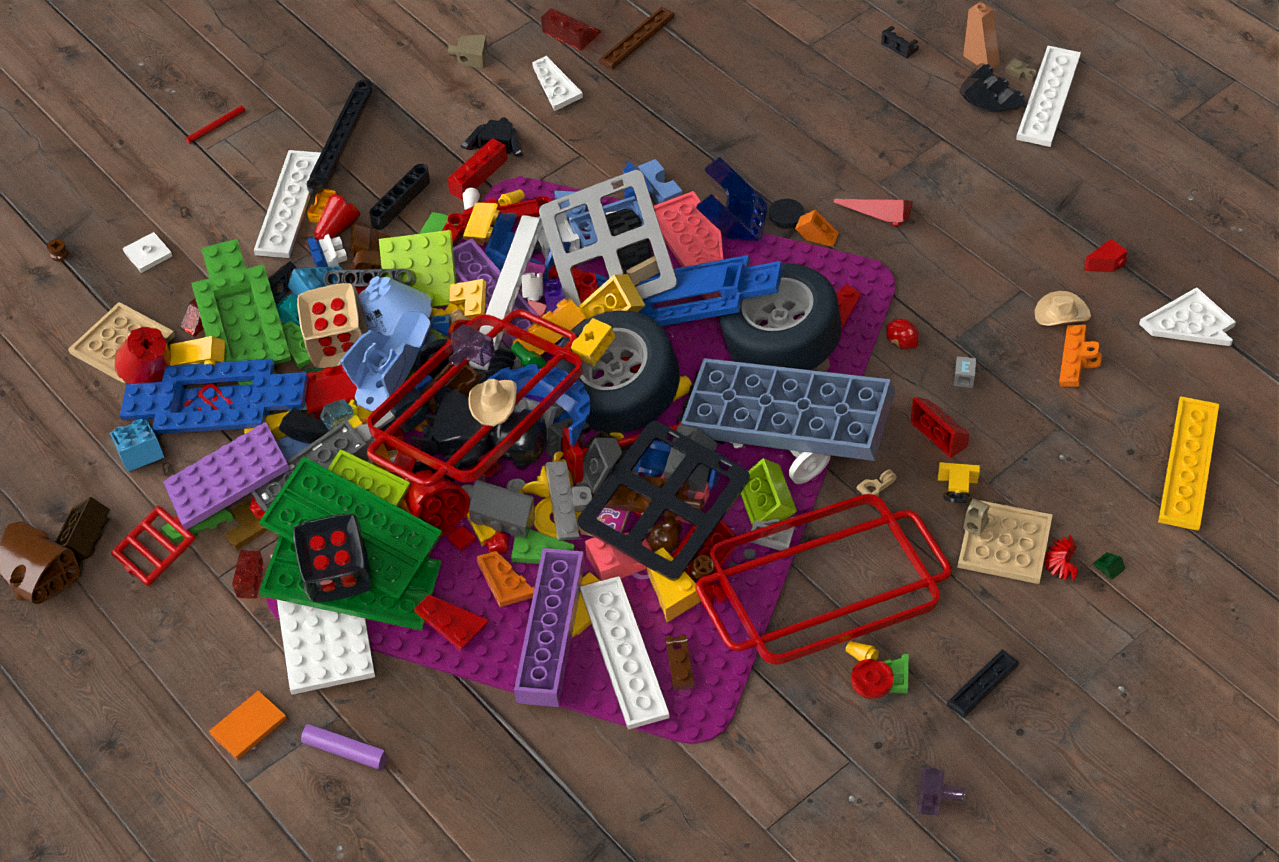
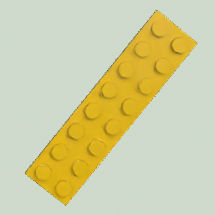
(1189, 463)

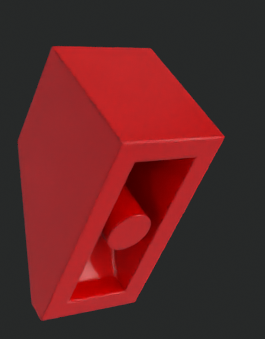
(1106, 258)

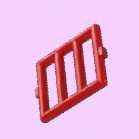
(160, 565)

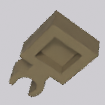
(1018, 69)

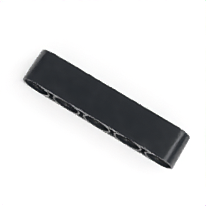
(399, 196)
(361, 276)

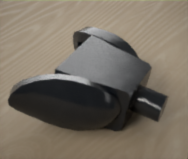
(498, 130)

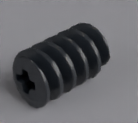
(502, 360)

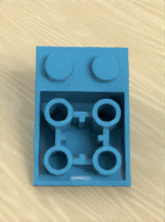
(310, 278)
(136, 444)

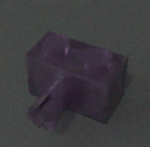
(471, 345)
(933, 791)

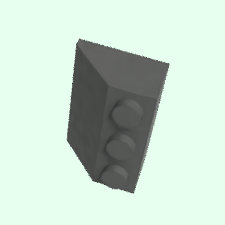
(700, 476)
(502, 509)

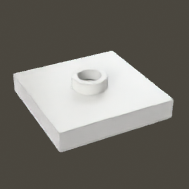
(147, 252)

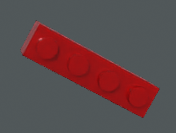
(477, 168)

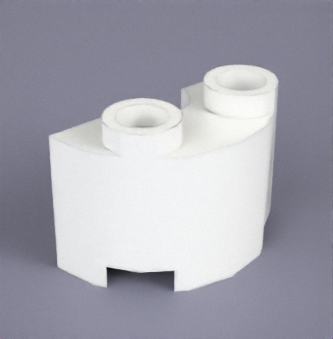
(532, 286)

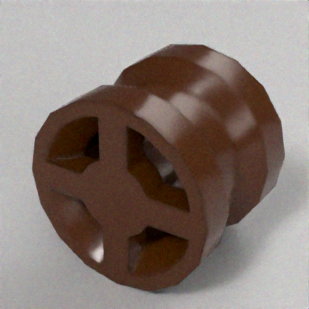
(57, 249)
(701, 562)

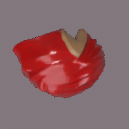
(902, 334)

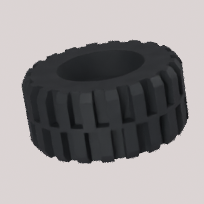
(624, 221)

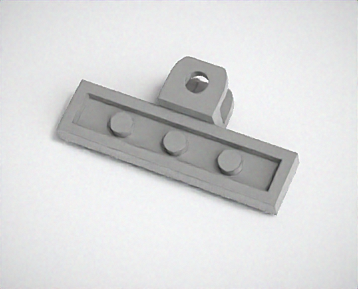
(565, 500)

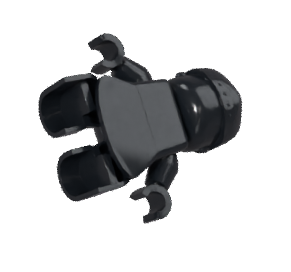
(455, 426)

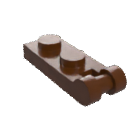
(679, 663)

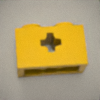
(593, 341)

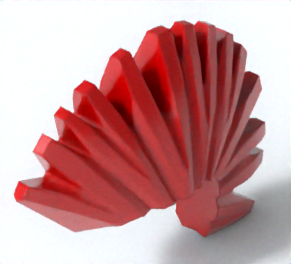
(1059, 558)

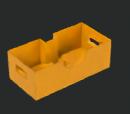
(315, 211)

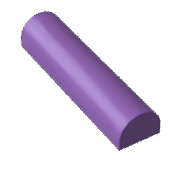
(344, 747)

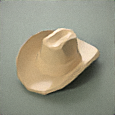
(1061, 309)
(492, 401)

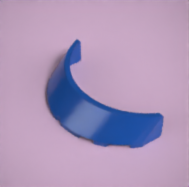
(573, 401)

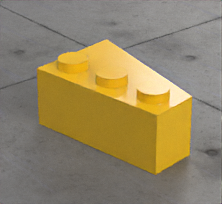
(675, 595)

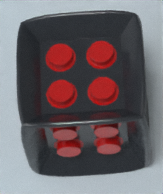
(332, 558)

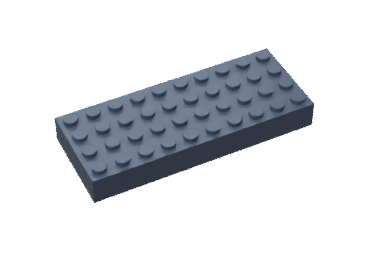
(790, 408)

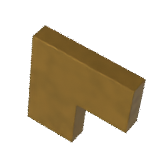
(247, 529)

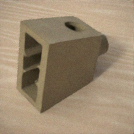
(470, 50)

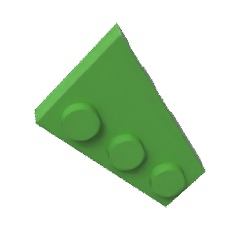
(296, 344)
(210, 522)
(530, 548)

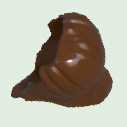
(665, 535)

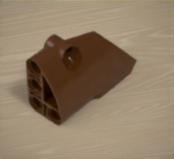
(365, 248)
(35, 564)

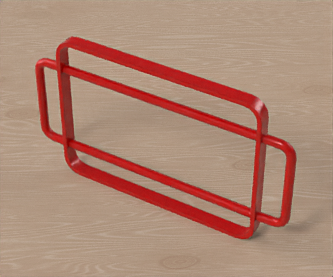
(448, 467)
(887, 518)

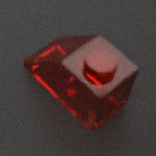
(192, 321)

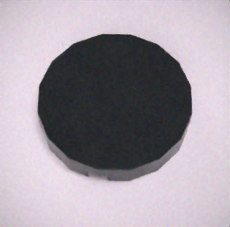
(786, 213)

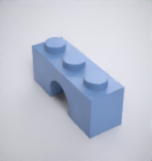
(658, 190)

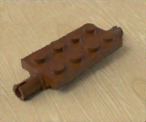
(629, 500)

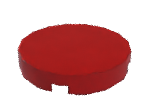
(872, 678)

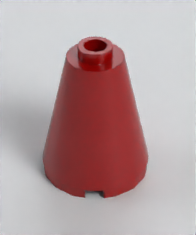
(335, 217)

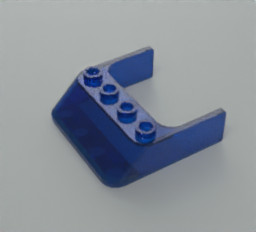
(744, 209)

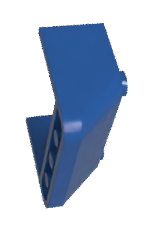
(501, 241)
(655, 461)

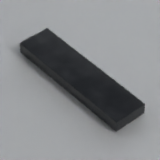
(982, 683)

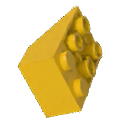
(480, 222)

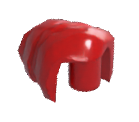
(498, 542)
(713, 590)

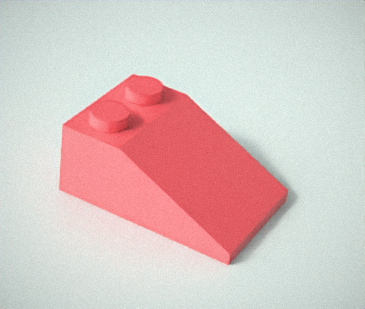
(611, 562)

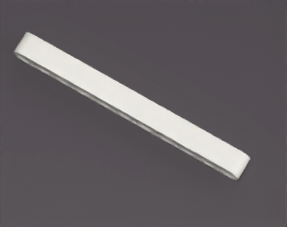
(511, 275)

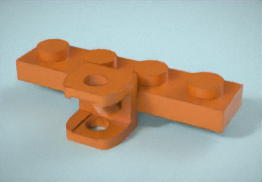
(1076, 354)

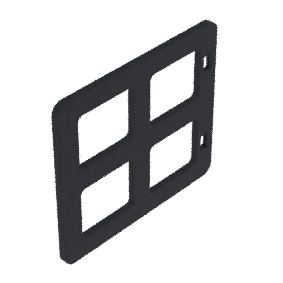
(663, 500)

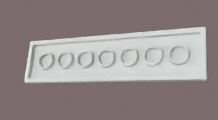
(1048, 96)
(287, 206)
(624, 653)

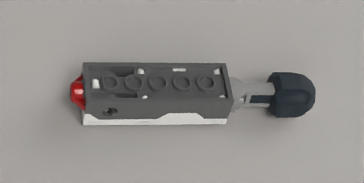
(341, 437)

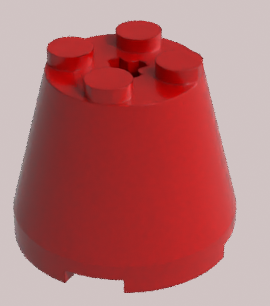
(142, 356)
(438, 505)

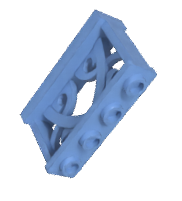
(584, 220)

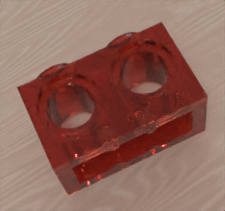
(248, 574)

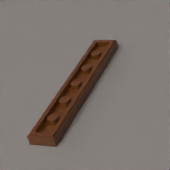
(636, 38)

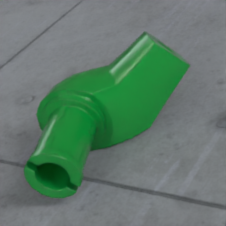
(527, 357)

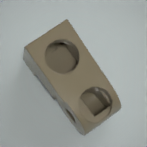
(977, 514)

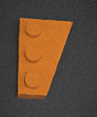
(503, 580)

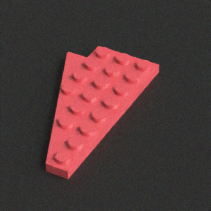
(689, 233)

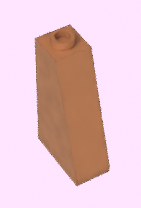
(981, 36)

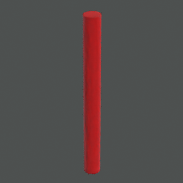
(215, 124)

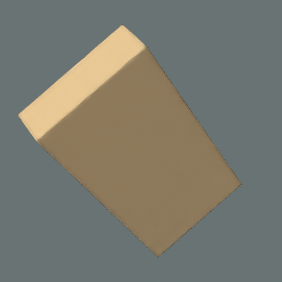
(643, 270)

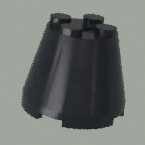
(434, 341)

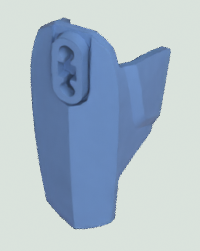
(385, 359)

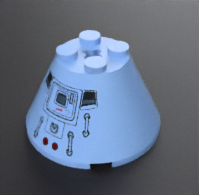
(386, 301)

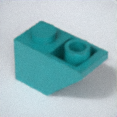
(288, 310)

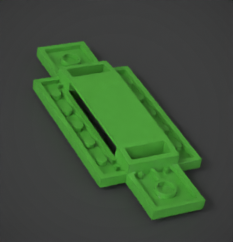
(249, 329)

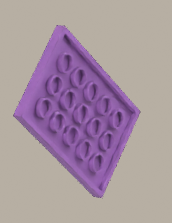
(226, 475)

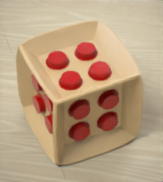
(330, 322)

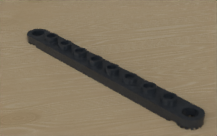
(339, 137)

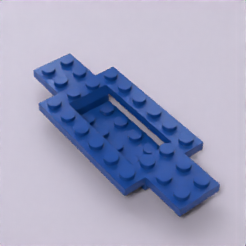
(729, 276)
(249, 406)

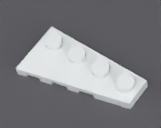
(556, 84)

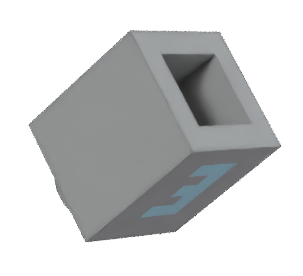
(965, 372)

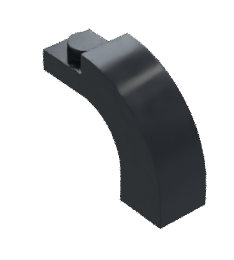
(301, 427)

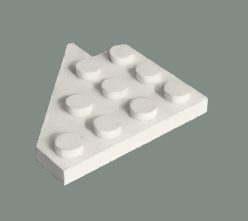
(1190, 319)

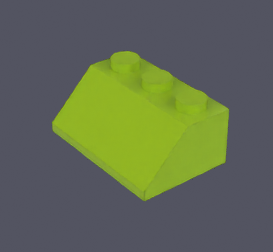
(767, 493)

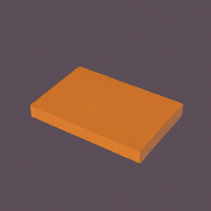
(247, 725)

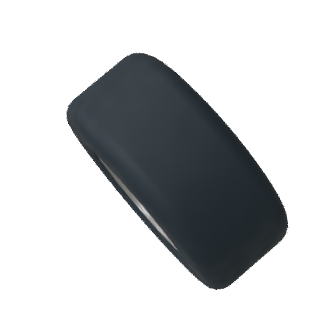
(784, 340)
(647, 392)

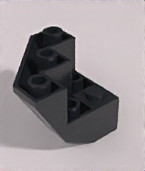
(989, 91)

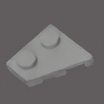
(776, 541)

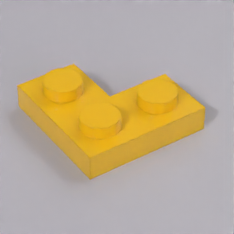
(471, 293)

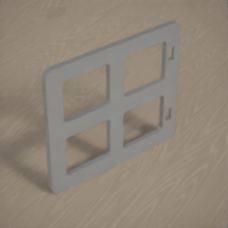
(607, 244)

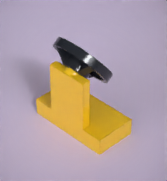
(959, 478)

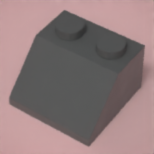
(600, 461)

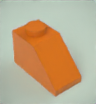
(816, 228)

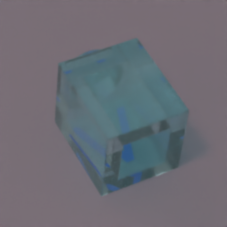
(336, 413)

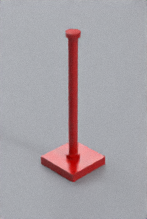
(574, 454)

